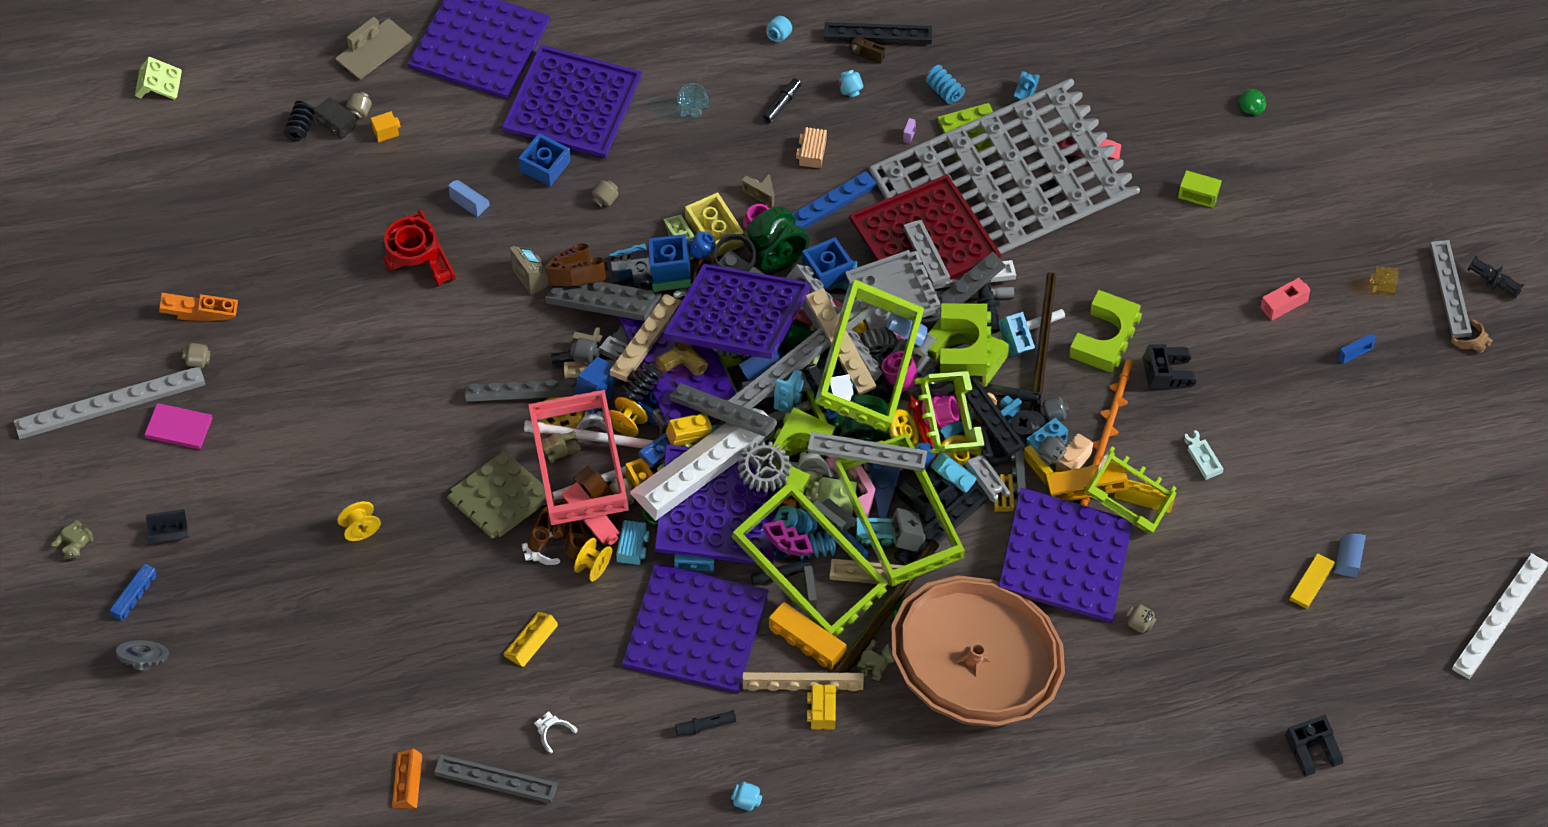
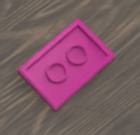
(178, 426)

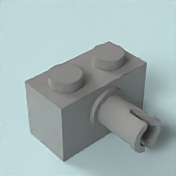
(919, 353)

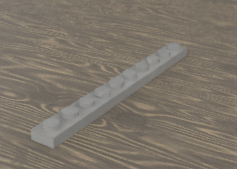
(796, 359)
(109, 402)

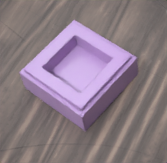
(909, 131)

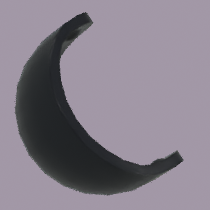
(938, 388)

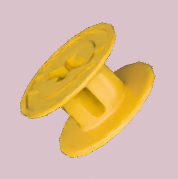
(626, 416)
(358, 521)
(593, 559)

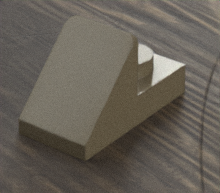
(760, 191)

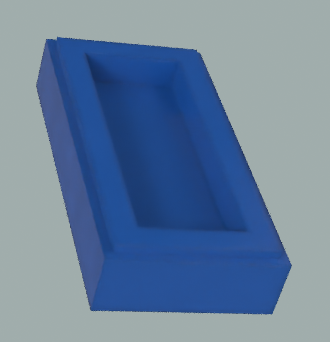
(1356, 348)

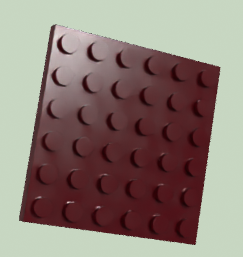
(946, 216)

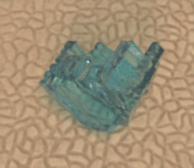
(692, 100)

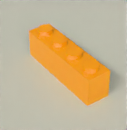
(1071, 484)
(807, 636)

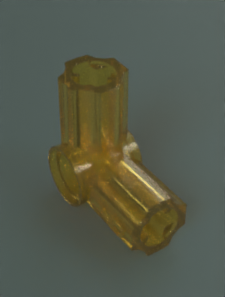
(684, 355)

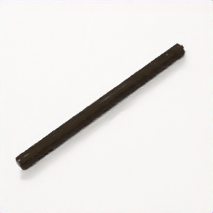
(1043, 337)
(882, 615)

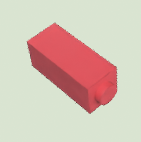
(1285, 298)

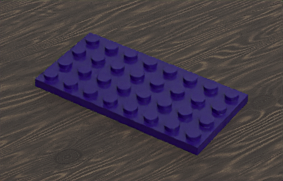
(712, 381)

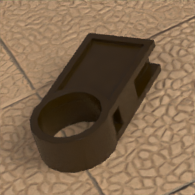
(867, 49)

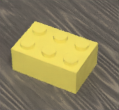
(714, 218)

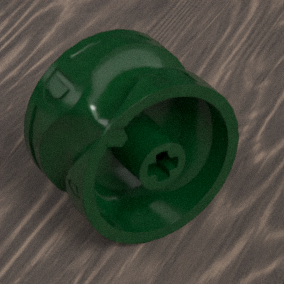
(776, 239)
(852, 429)

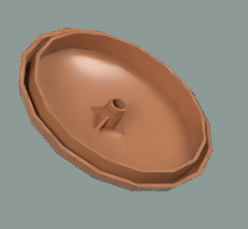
(977, 651)

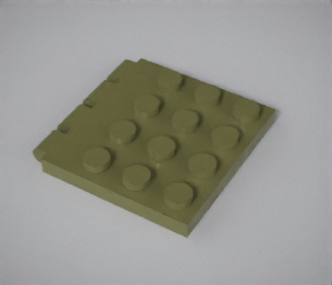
(499, 495)

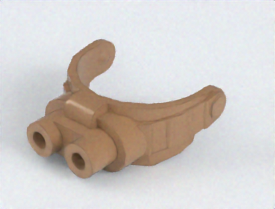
(1478, 343)

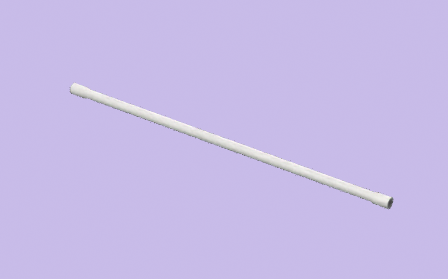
(636, 442)

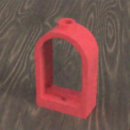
(599, 525)

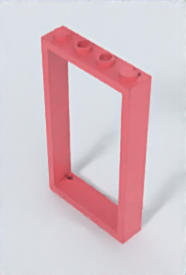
(585, 508)

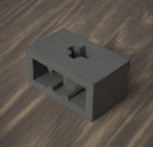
(907, 530)

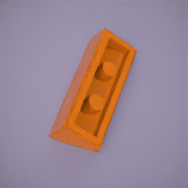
(407, 779)

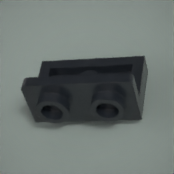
(992, 450)
(167, 526)

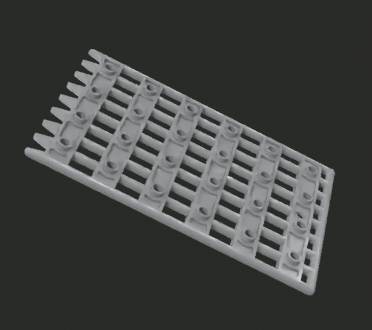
(1018, 170)

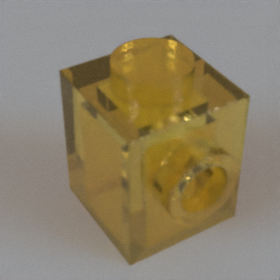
(1384, 280)

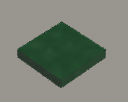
(671, 284)

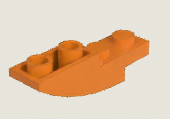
(198, 309)

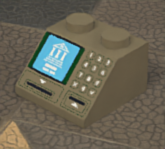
(529, 269)

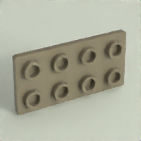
(372, 46)

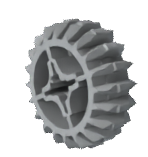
(753, 457)

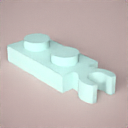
(1203, 456)

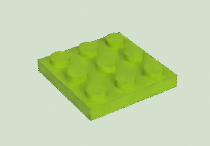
(954, 120)

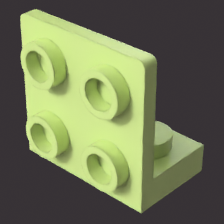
(158, 78)
(834, 490)

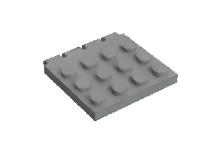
(900, 276)

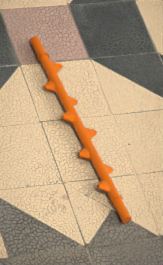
(1110, 415)

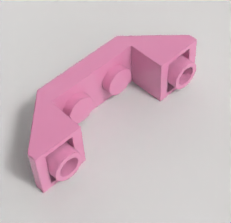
(864, 484)

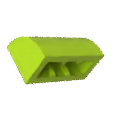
(1199, 189)

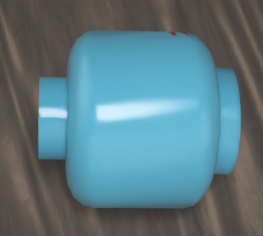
(778, 29)
(850, 83)
(746, 796)

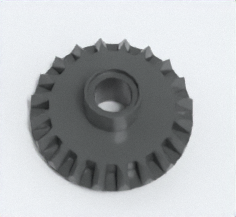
(142, 654)

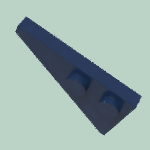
(884, 480)

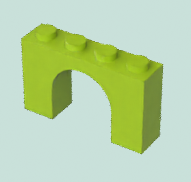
(972, 319)
(948, 338)
(1106, 353)
(798, 427)

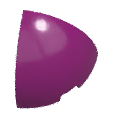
(787, 539)

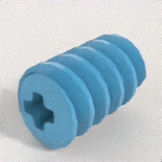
(944, 85)
(797, 518)
(821, 544)

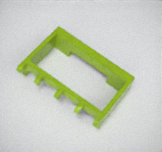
(962, 386)
(1102, 497)

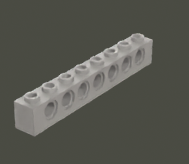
(806, 274)

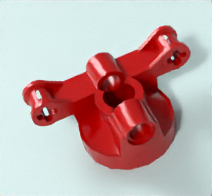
(414, 241)

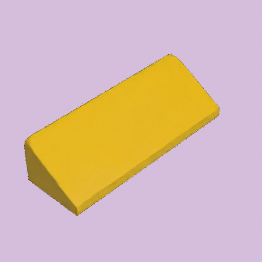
(1143, 495)
(531, 639)

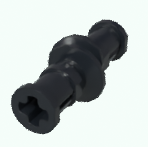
(1495, 277)
(987, 297)

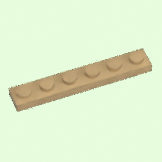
(645, 338)
(848, 354)
(797, 681)

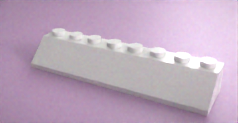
(695, 468)

